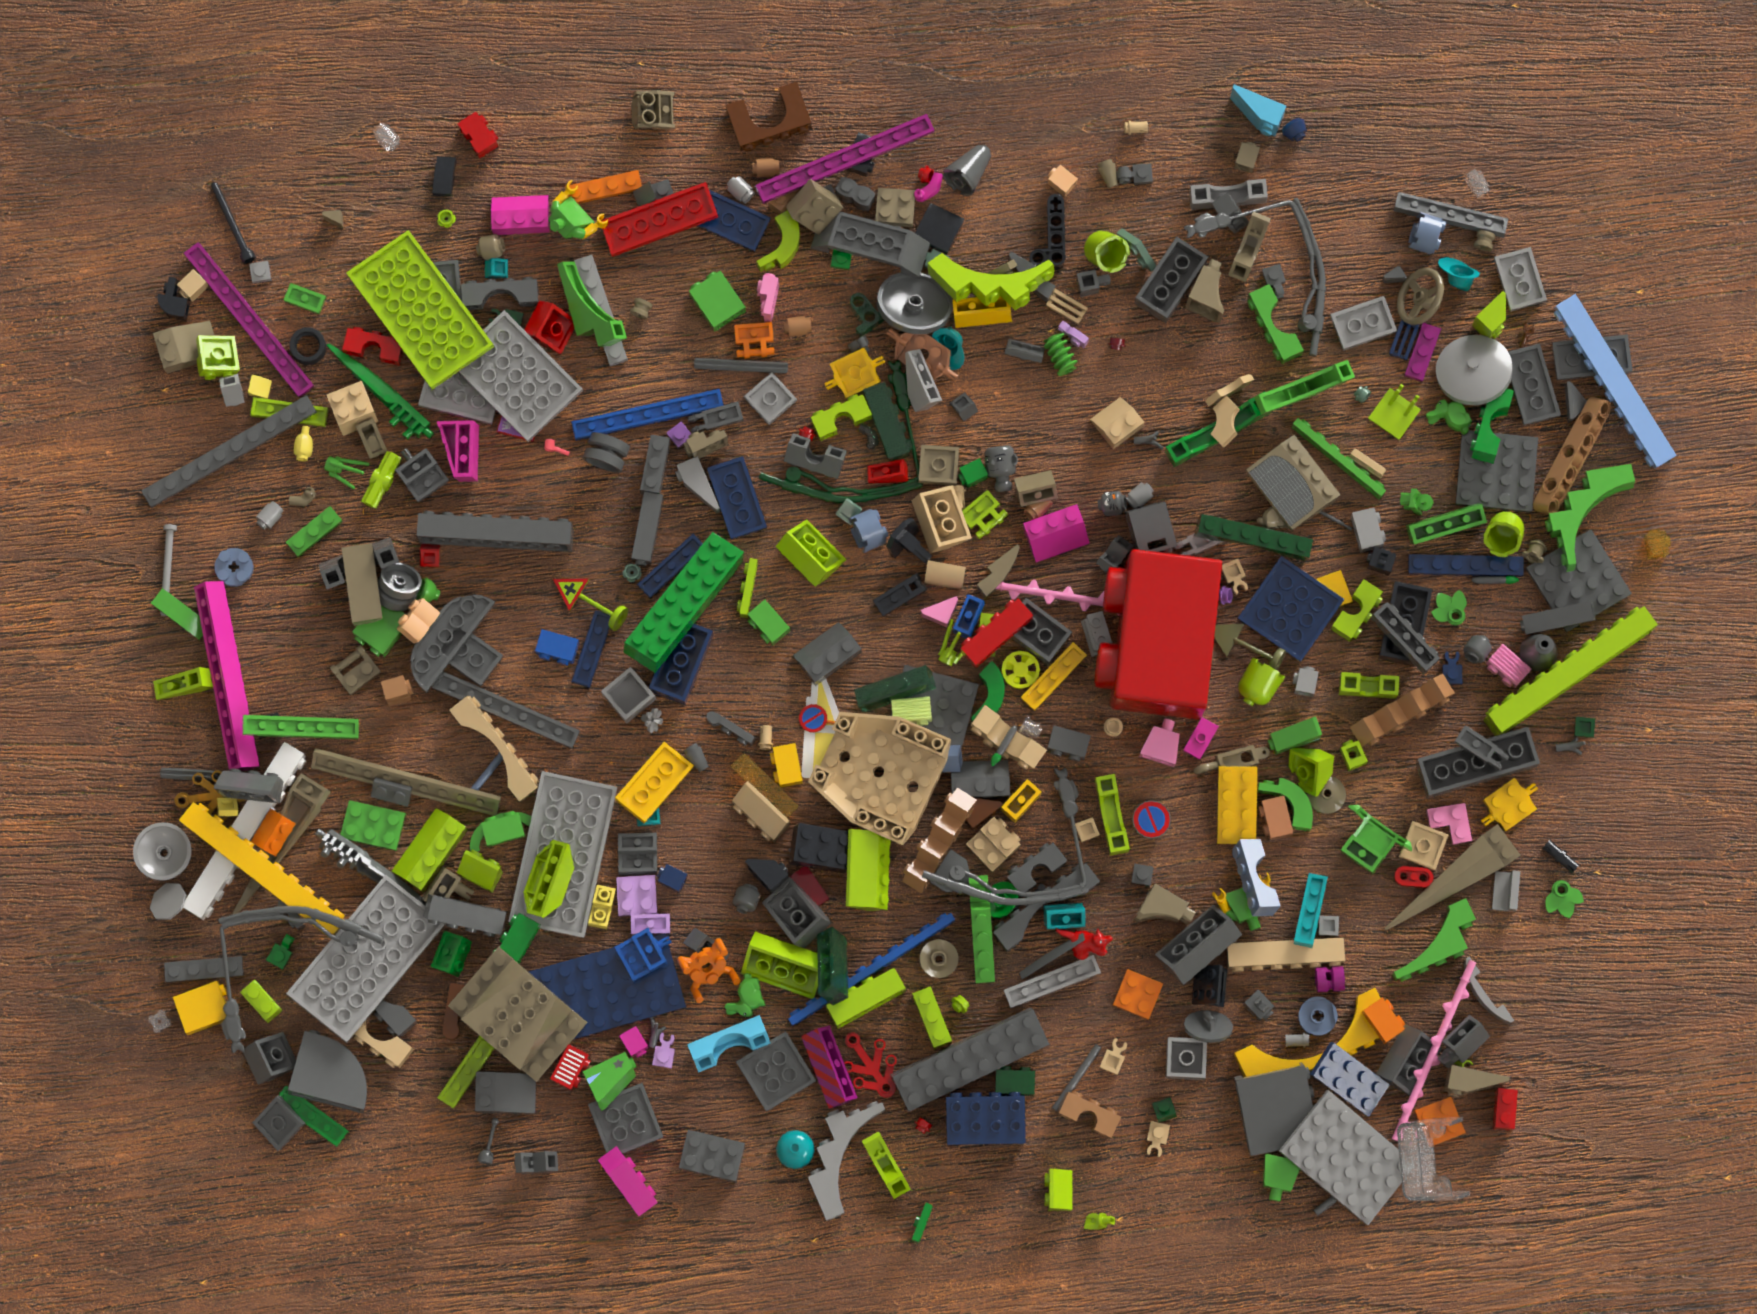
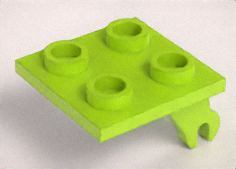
(1395, 413)

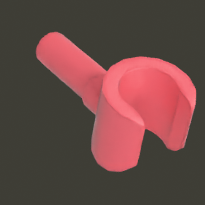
(550, 447)

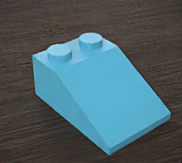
(1261, 111)

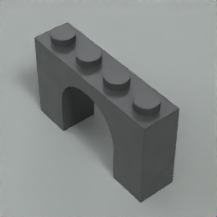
(334, 572)

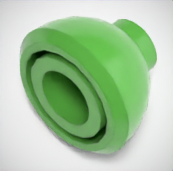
(428, 590)

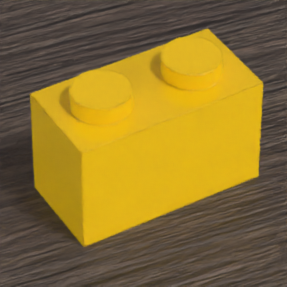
(787, 765)
(1021, 801)

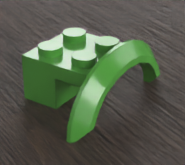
(500, 829)
(1371, 841)

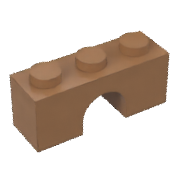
(1104, 1119)

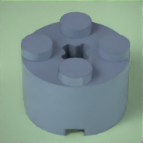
(1426, 233)
(868, 530)

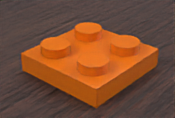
(1137, 994)
(1442, 1109)

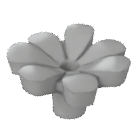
(652, 720)

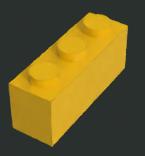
(974, 313)

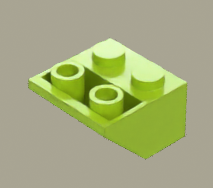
(480, 871)
(1059, 1190)

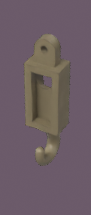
(1233, 758)

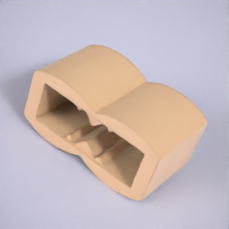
(418, 620)

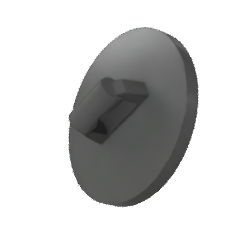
(1208, 1026)

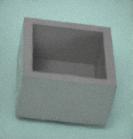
(628, 695)

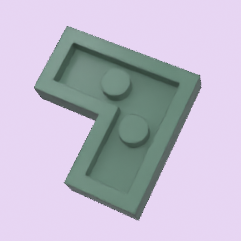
(1138, 249)

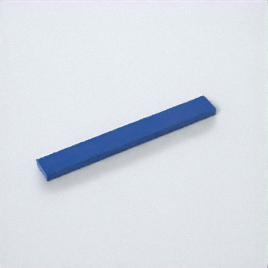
(647, 414)

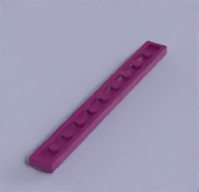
(845, 158)
(249, 320)

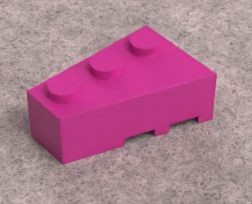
(462, 448)
(628, 1181)

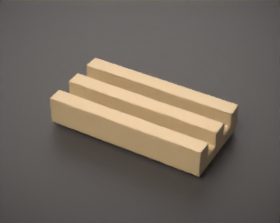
(1053, 299)
(1367, 463)

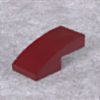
(810, 885)

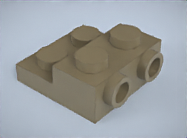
(701, 446)

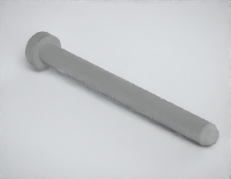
(168, 557)

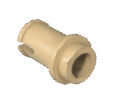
(1135, 127)
(960, 495)
(765, 737)

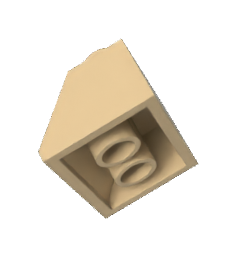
(941, 518)
(760, 812)

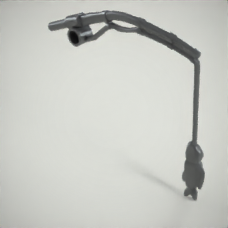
(1208, 223)
(1068, 793)
(232, 1024)

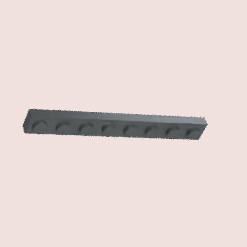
(508, 710)

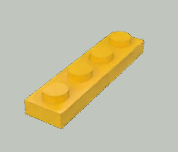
(1053, 676)

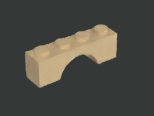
(394, 1050)

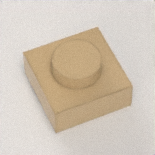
(1087, 830)

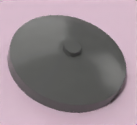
(914, 303)

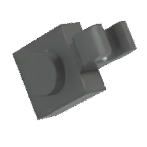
(1275, 277)

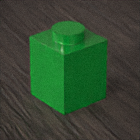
(972, 473)

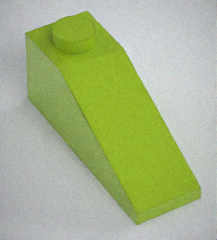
(183, 683)

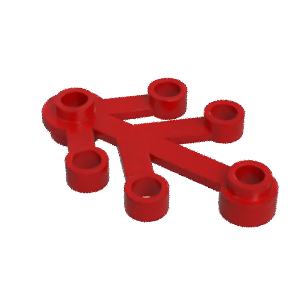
(872, 1068)

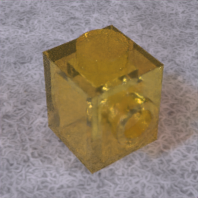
(1657, 544)

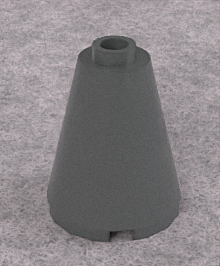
(968, 170)
(1538, 652)

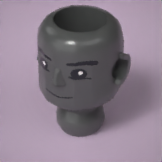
(1001, 463)

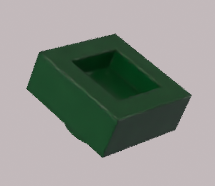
(1584, 727)
(1164, 1110)

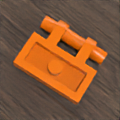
(753, 334)

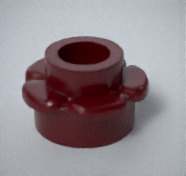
(1116, 343)

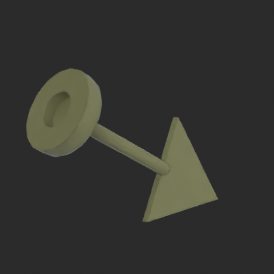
(1227, 635)

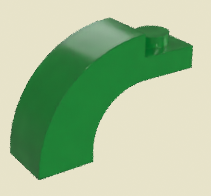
(995, 686)

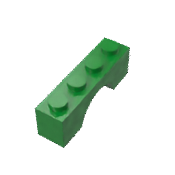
(1487, 442)

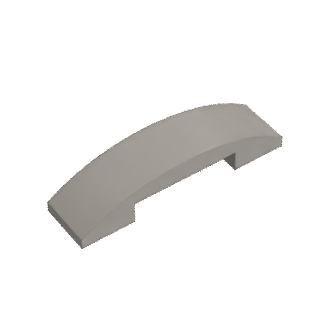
(1501, 1012)

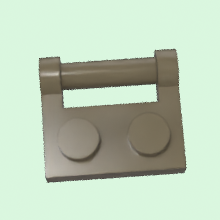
(358, 675)

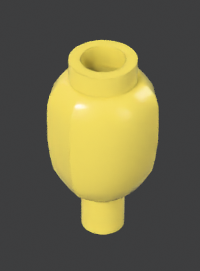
(303, 445)

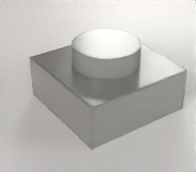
(260, 272)
(1328, 926)

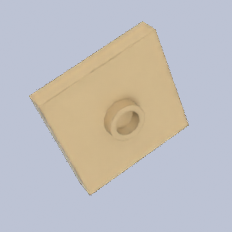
(1426, 845)

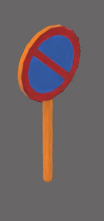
(813, 718)

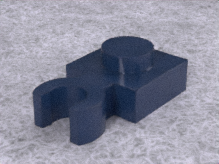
(1452, 671)

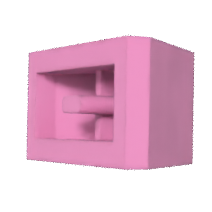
(941, 612)

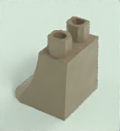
(1205, 293)
(1164, 905)

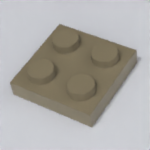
(895, 207)
(938, 465)

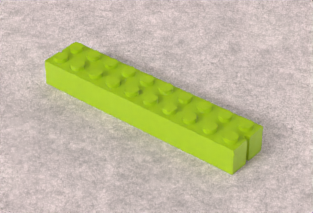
(1570, 672)

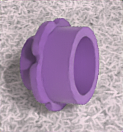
(1225, 595)

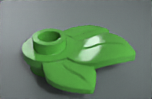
(1448, 606)
(1563, 902)

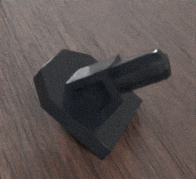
(904, 538)

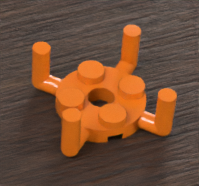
(710, 975)

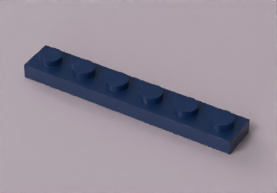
(1465, 565)

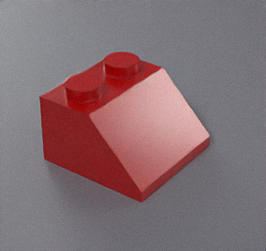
(550, 326)

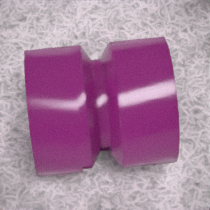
(1336, 981)

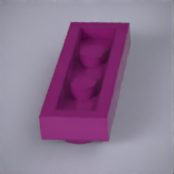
(1422, 352)

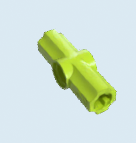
(381, 479)

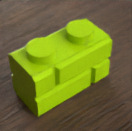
(261, 1001)

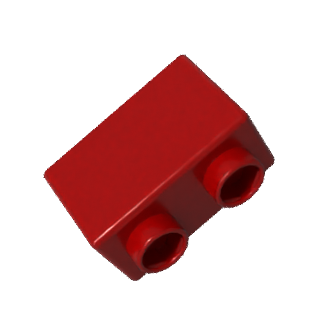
(1162, 634)

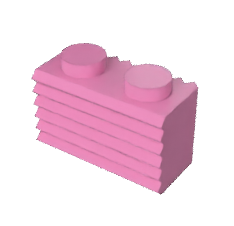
(1508, 666)

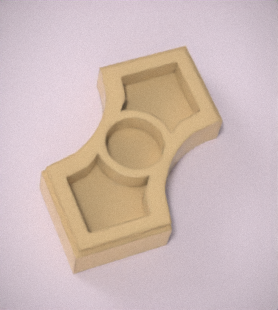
(1230, 389)
(1225, 412)

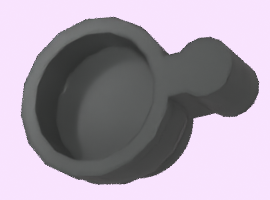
(859, 344)

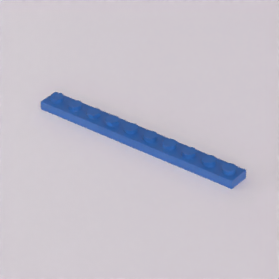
(877, 964)

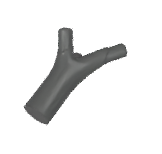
(1148, 440)
(1570, 746)
(655, 1032)

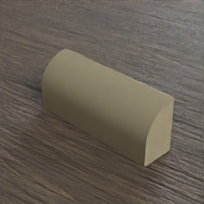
(362, 584)

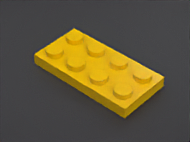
(654, 782)
(1236, 804)

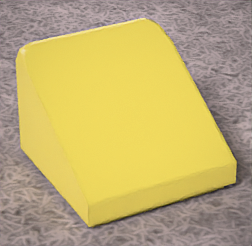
(259, 387)

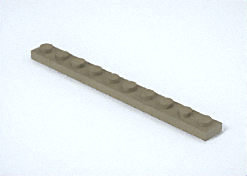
(421, 785)

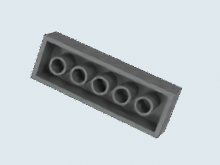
(1460, 769)

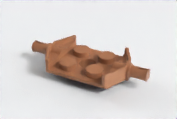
(938, 358)

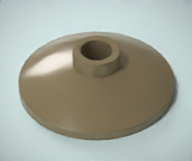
(1332, 803)
(939, 948)

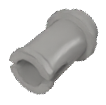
(1297, 1040)

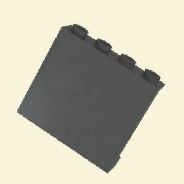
(1273, 1106)

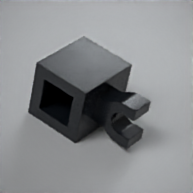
(1380, 560)

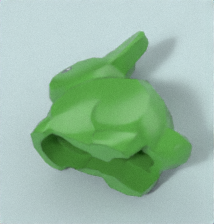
(1454, 415)
(749, 997)

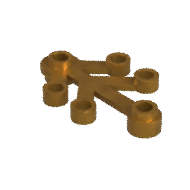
(212, 795)

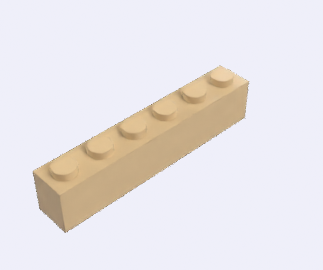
(1284, 953)

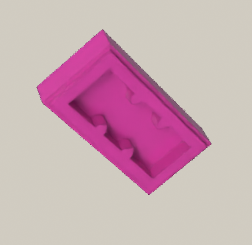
(1200, 738)

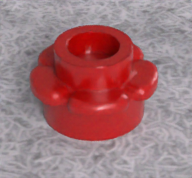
(925, 174)
(807, 432)
(923, 1125)

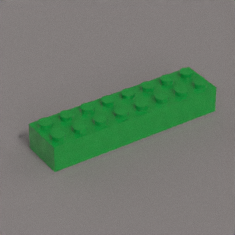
(683, 602)

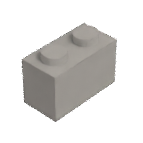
(1367, 529)

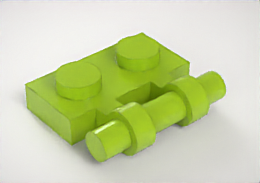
(979, 509)

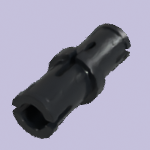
(1561, 856)

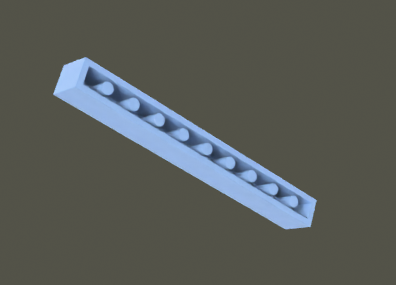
(1614, 381)

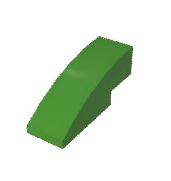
(178, 613)

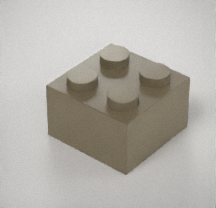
(814, 206)

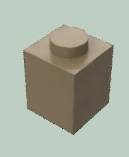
(1247, 157)

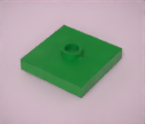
(920, 1223)

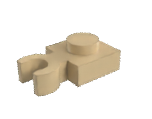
(1234, 573)
(1112, 1059)
(1157, 1135)

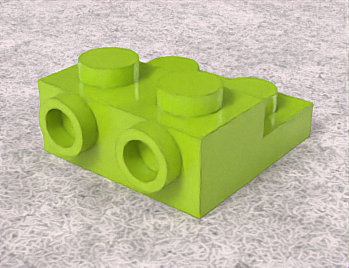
(217, 356)

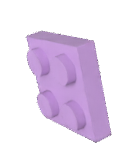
(636, 895)

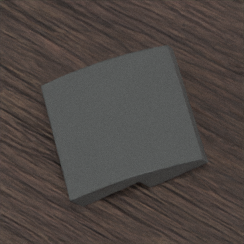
(637, 853)

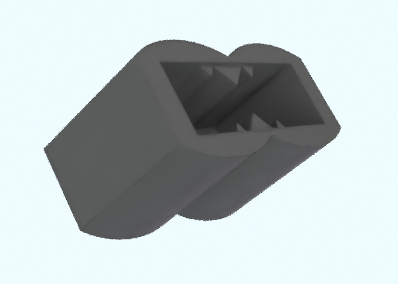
(850, 192)

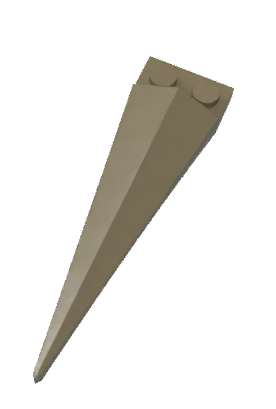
(300, 807)
(1480, 860)

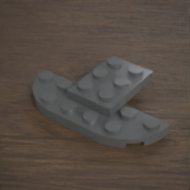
(453, 643)

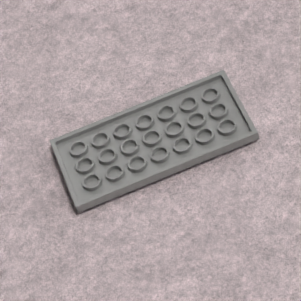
(577, 815)
(351, 981)

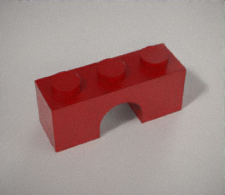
(357, 341)

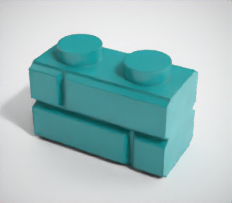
(1064, 916)

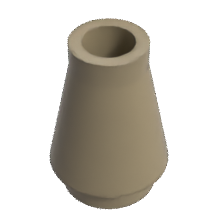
(1108, 172)

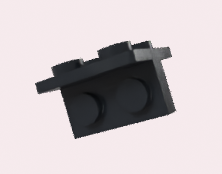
(1210, 986)

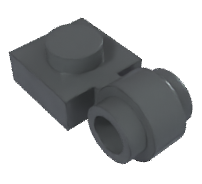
(1140, 174)

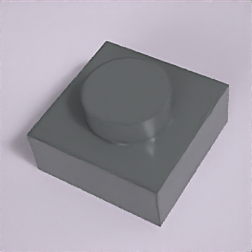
(1142, 875)

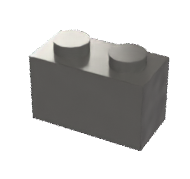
(1068, 743)

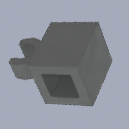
(1089, 283)
(1259, 1006)

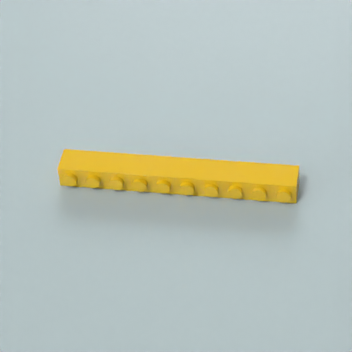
(255, 863)

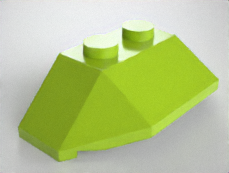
(548, 879)

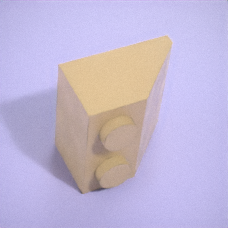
(1117, 422)

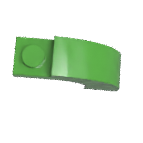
(1301, 807)

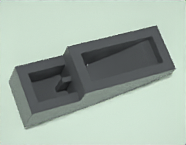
(1044, 290)

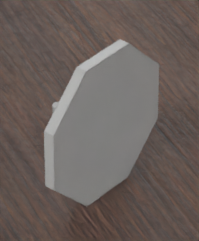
(168, 901)

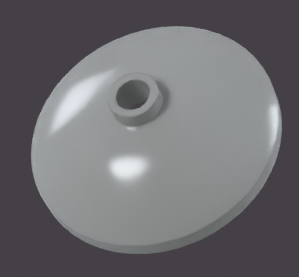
(152, 842)

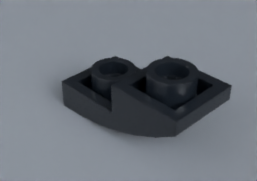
(444, 176)

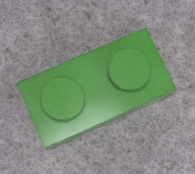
(304, 298)

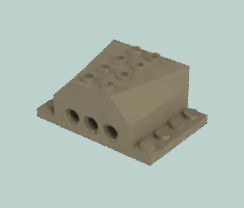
(517, 1014)

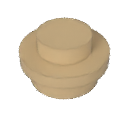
(1113, 727)

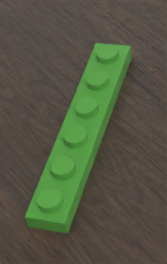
(1333, 453)
(300, 727)

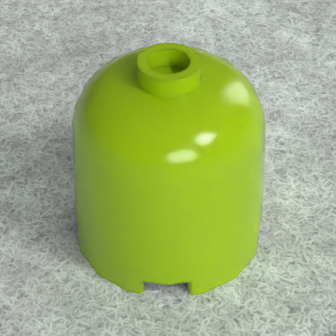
(1106, 251)
(1504, 534)
(1259, 683)

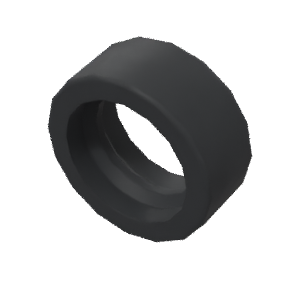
(307, 331)

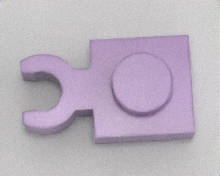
(1076, 337)
(664, 1054)

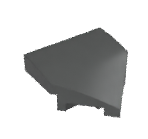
(952, 859)

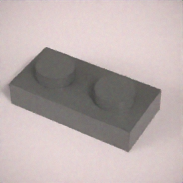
(391, 791)

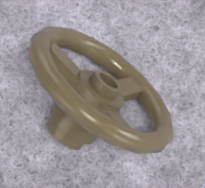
(1423, 298)

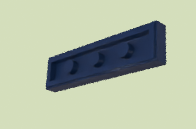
(669, 567)
(592, 649)

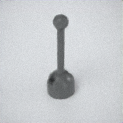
(486, 1155)

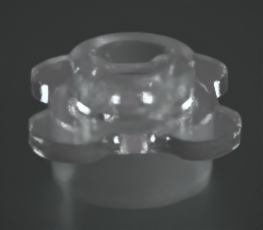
(164, 1021)

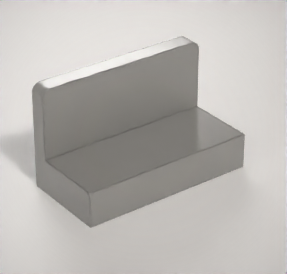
(1506, 891)

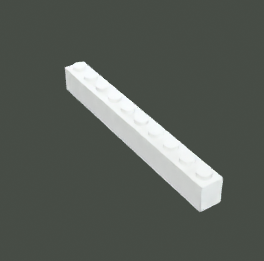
(220, 869)

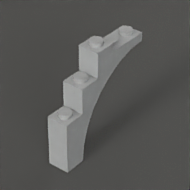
(831, 1153)

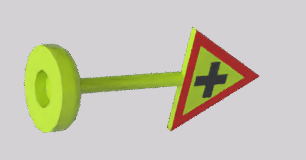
(572, 590)

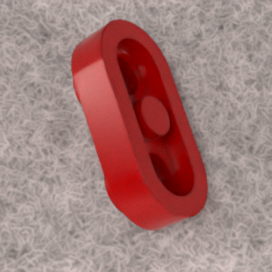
(1413, 875)

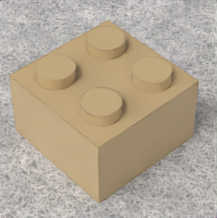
(351, 407)

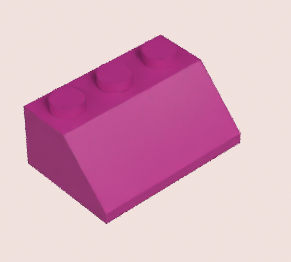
(520, 215)
(1056, 533)

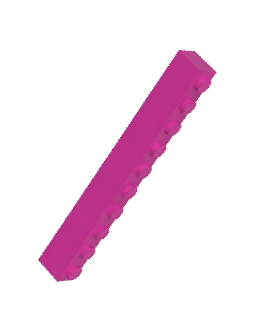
(225, 674)

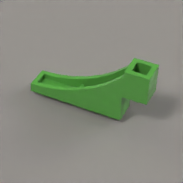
(585, 312)
(1304, 387)
(982, 935)
(1447, 943)

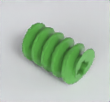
(1059, 354)

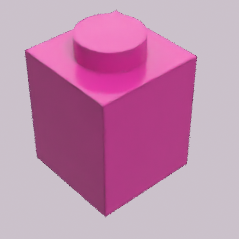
(634, 1042)

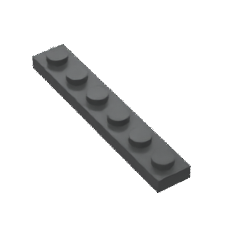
(1451, 214)

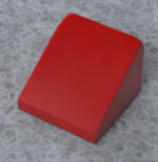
(429, 555)

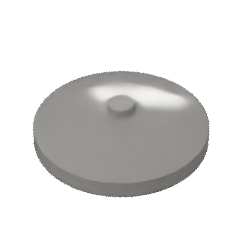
(1474, 370)

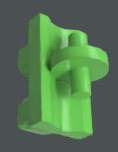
(1416, 501)

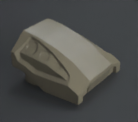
(652, 109)

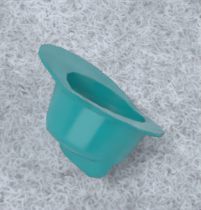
(1458, 273)
(953, 341)

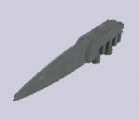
(357, 858)

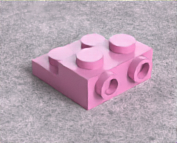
(768, 292)

